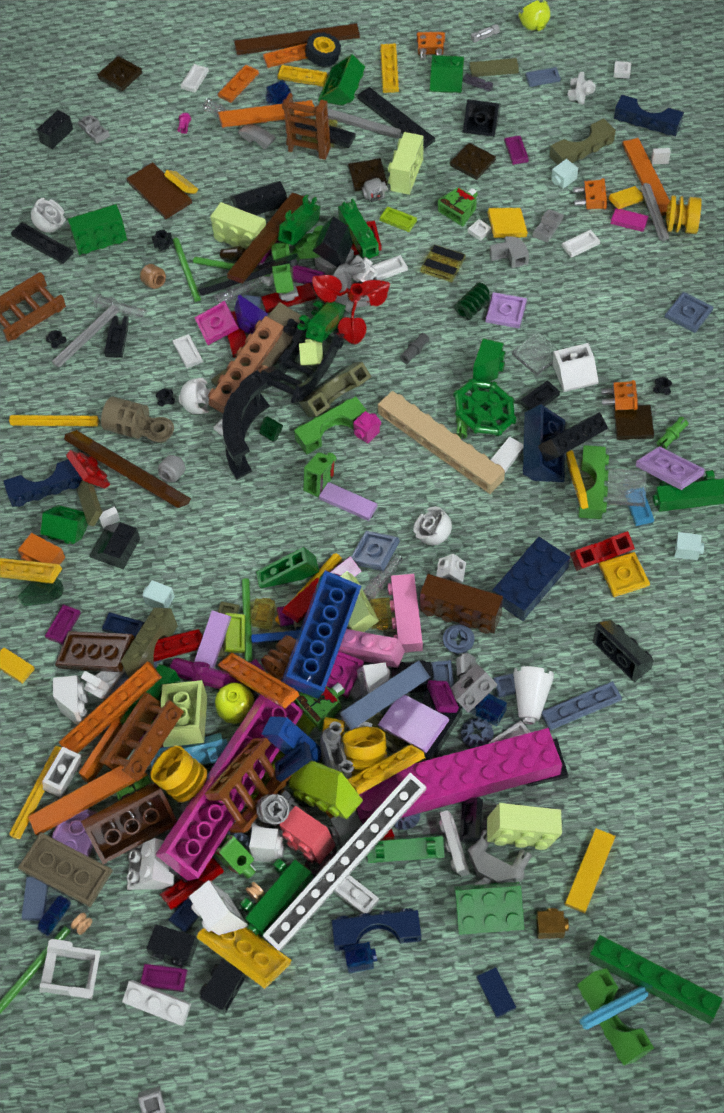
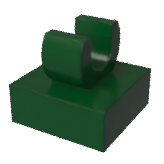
(270, 428)

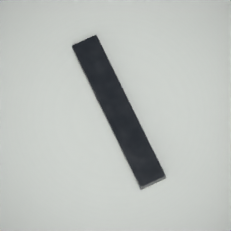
(259, 271)

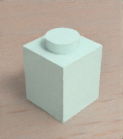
(564, 174)
(688, 546)
(158, 595)

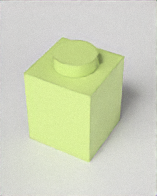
(310, 353)

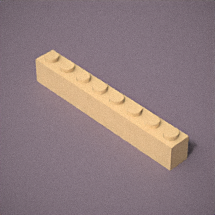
(441, 442)

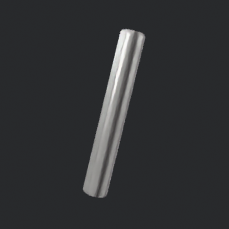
(654, 212)

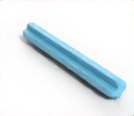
(613, 1008)

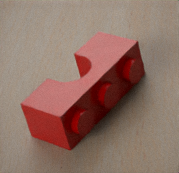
(602, 551)

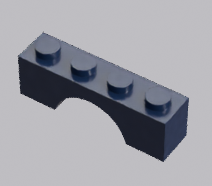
(629, 111)
(23, 491)
(403, 925)

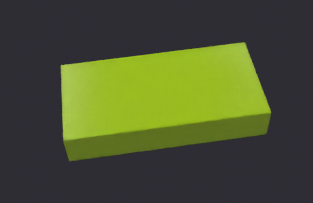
(398, 219)
(235, 635)

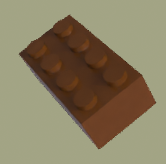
(460, 604)
(129, 822)

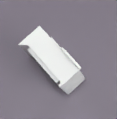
(65, 949)

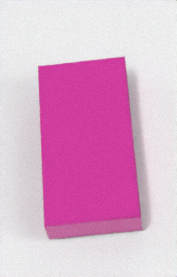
(629, 219)

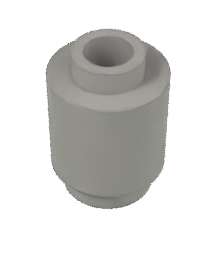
(464, 664)

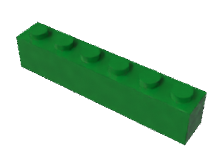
(655, 979)

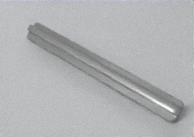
(364, 123)
(85, 336)

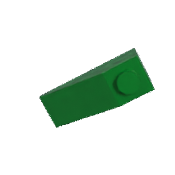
(288, 569)

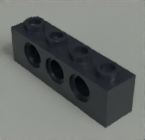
(573, 437)

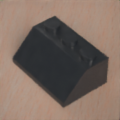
(260, 199)
(622, 650)

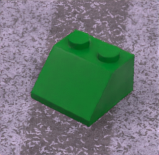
(447, 74)
(489, 361)
(64, 524)

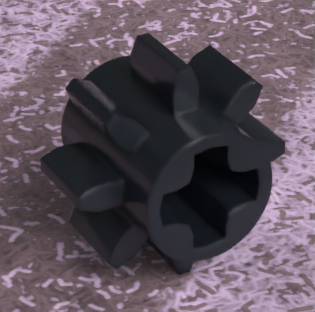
(162, 240)

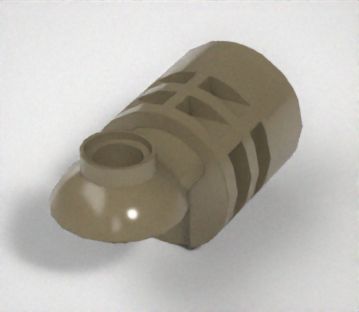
(134, 421)

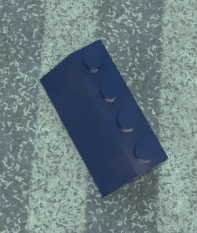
(540, 426)

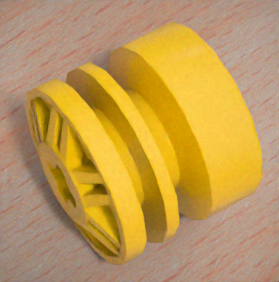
(684, 214)
(364, 747)
(178, 774)

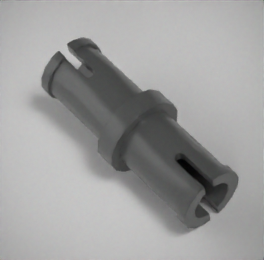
(414, 348)

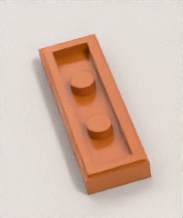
(285, 55)
(238, 83)

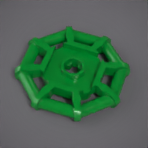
(490, 401)

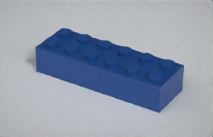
(321, 634)

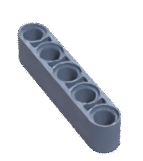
(384, 695)

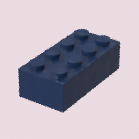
(531, 578)

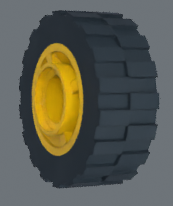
(323, 49)

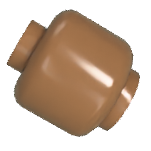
(153, 276)

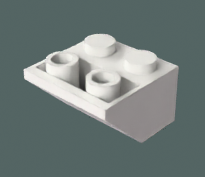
(575, 367)
(70, 697)
(146, 869)

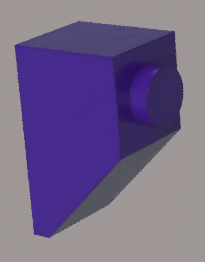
(247, 314)

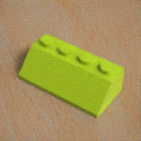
(325, 789)

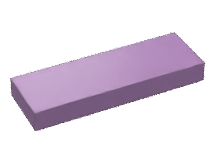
(348, 501)
(213, 638)

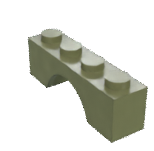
(600, 135)
(346, 380)
(158, 625)

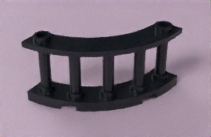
(287, 361)
(238, 415)

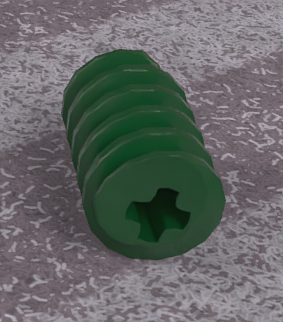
(473, 301)

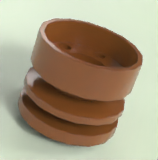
(276, 662)

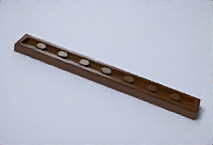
(287, 40)
(264, 241)
(127, 469)

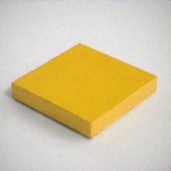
(507, 222)
(624, 574)

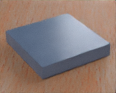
(689, 312)
(375, 550)

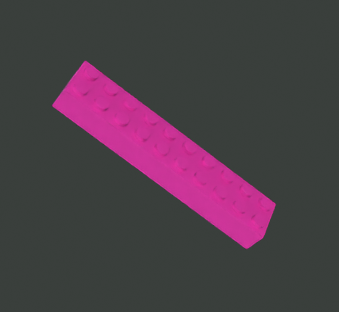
(472, 773)
(207, 822)

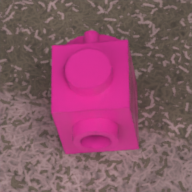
(367, 426)

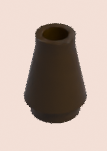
(232, 253)

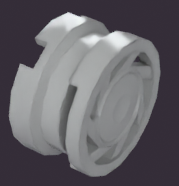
(273, 809)

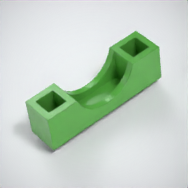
(283, 273)
(310, 434)
(593, 462)
(627, 1042)

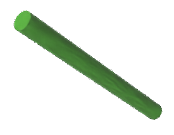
(214, 263)
(186, 269)
(247, 612)
(22, 981)

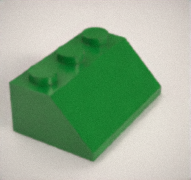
(343, 81)

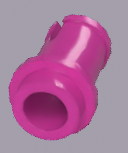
(184, 120)

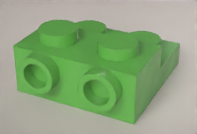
(307, 244)

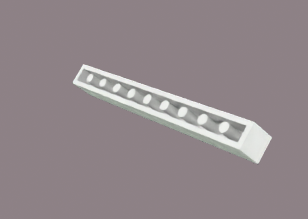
(344, 862)

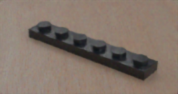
(394, 115)

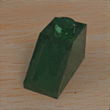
(41, 593)

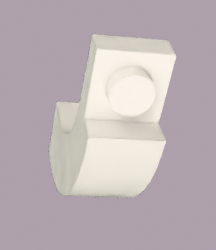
(102, 683)

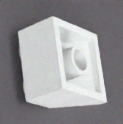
(216, 909)

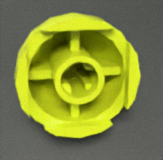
(535, 15)
(234, 702)

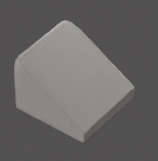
(152, 1101)

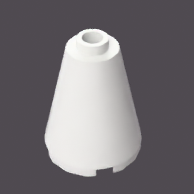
(531, 692)

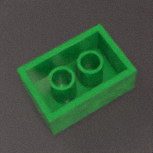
(97, 229)
(489, 908)

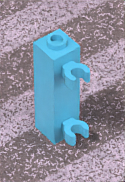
(203, 752)

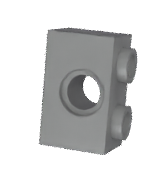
(472, 687)

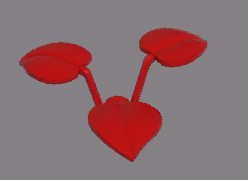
(329, 286)

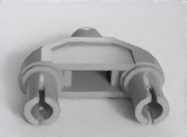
(344, 274)
(333, 752)
(492, 869)

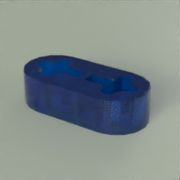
(53, 915)

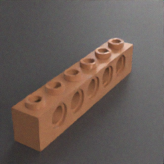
(266, 328)

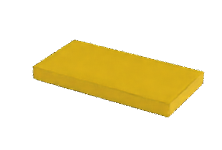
(248, 954)

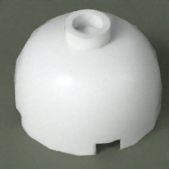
(47, 215)
(194, 393)
(433, 526)

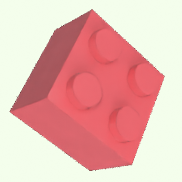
(307, 835)

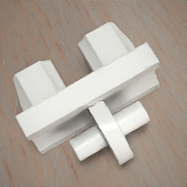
(580, 88)

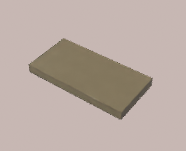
(280, 315)
(65, 869)

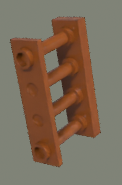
(321, 123)
(23, 293)
(132, 731)
(232, 778)

